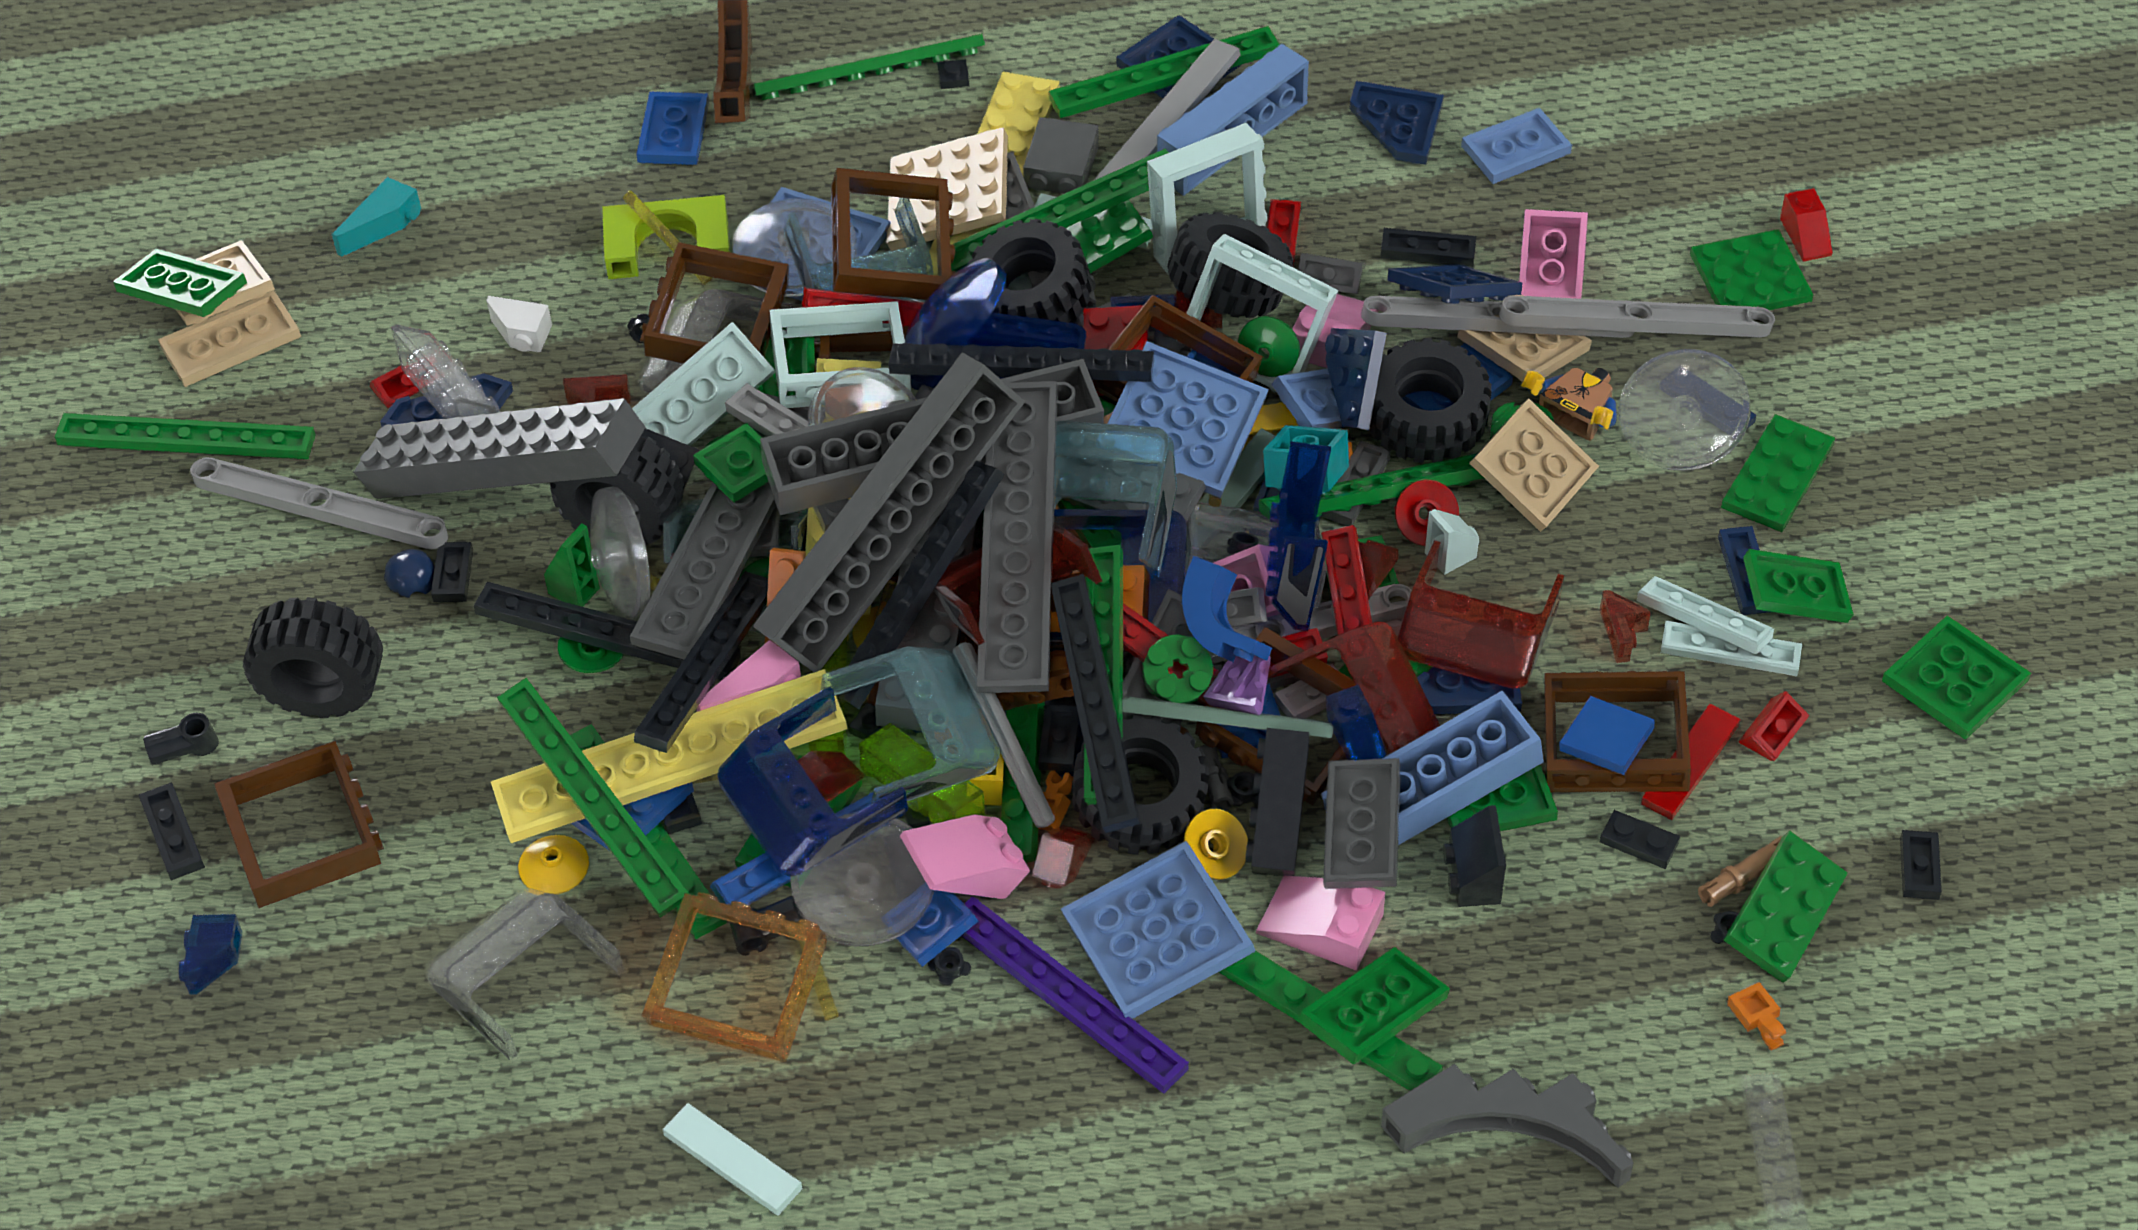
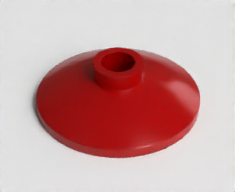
(1420, 494)

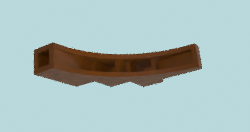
(734, 67)

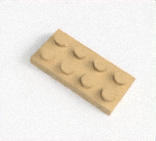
(229, 338)

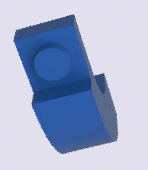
(1204, 609)

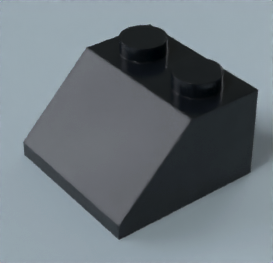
(1476, 860)

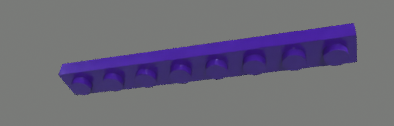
(1074, 999)

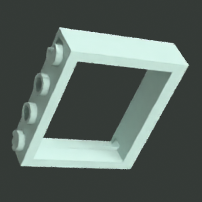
(1195, 158)
(1274, 274)
(827, 321)

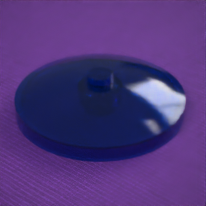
(958, 305)

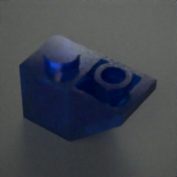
(210, 949)

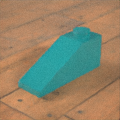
(379, 215)

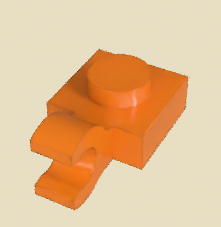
(1757, 1009)

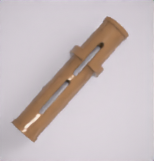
(1735, 877)

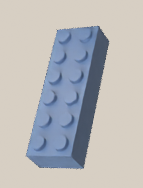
(1258, 96)
(1462, 763)

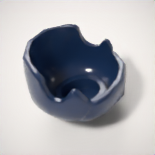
(409, 572)

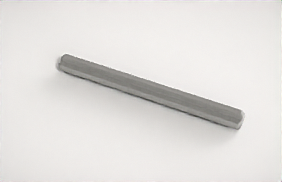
(1006, 741)

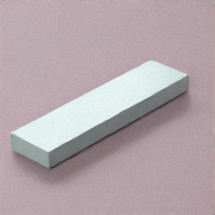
(1705, 615)
(1691, 642)
(732, 1159)

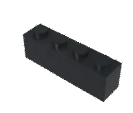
(1280, 802)

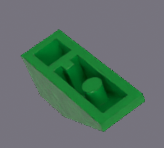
(571, 571)

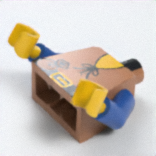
(1576, 399)

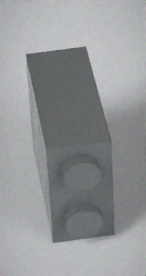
(1060, 155)

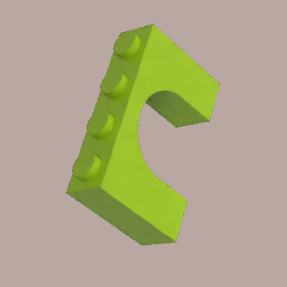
(625, 231)

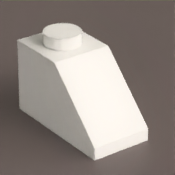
(520, 322)

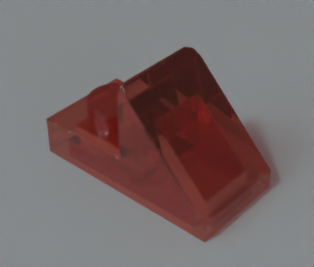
(597, 389)
(1376, 562)
(1622, 620)

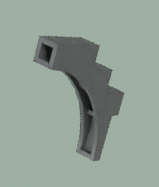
(1510, 1103)

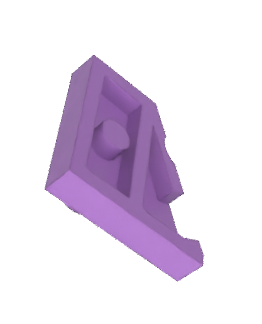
(1240, 686)

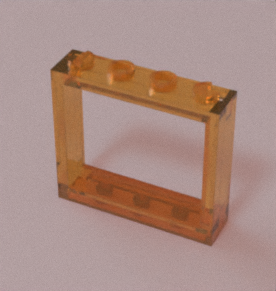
(720, 1033)

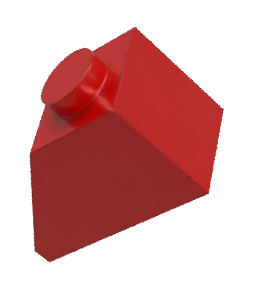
(1807, 224)

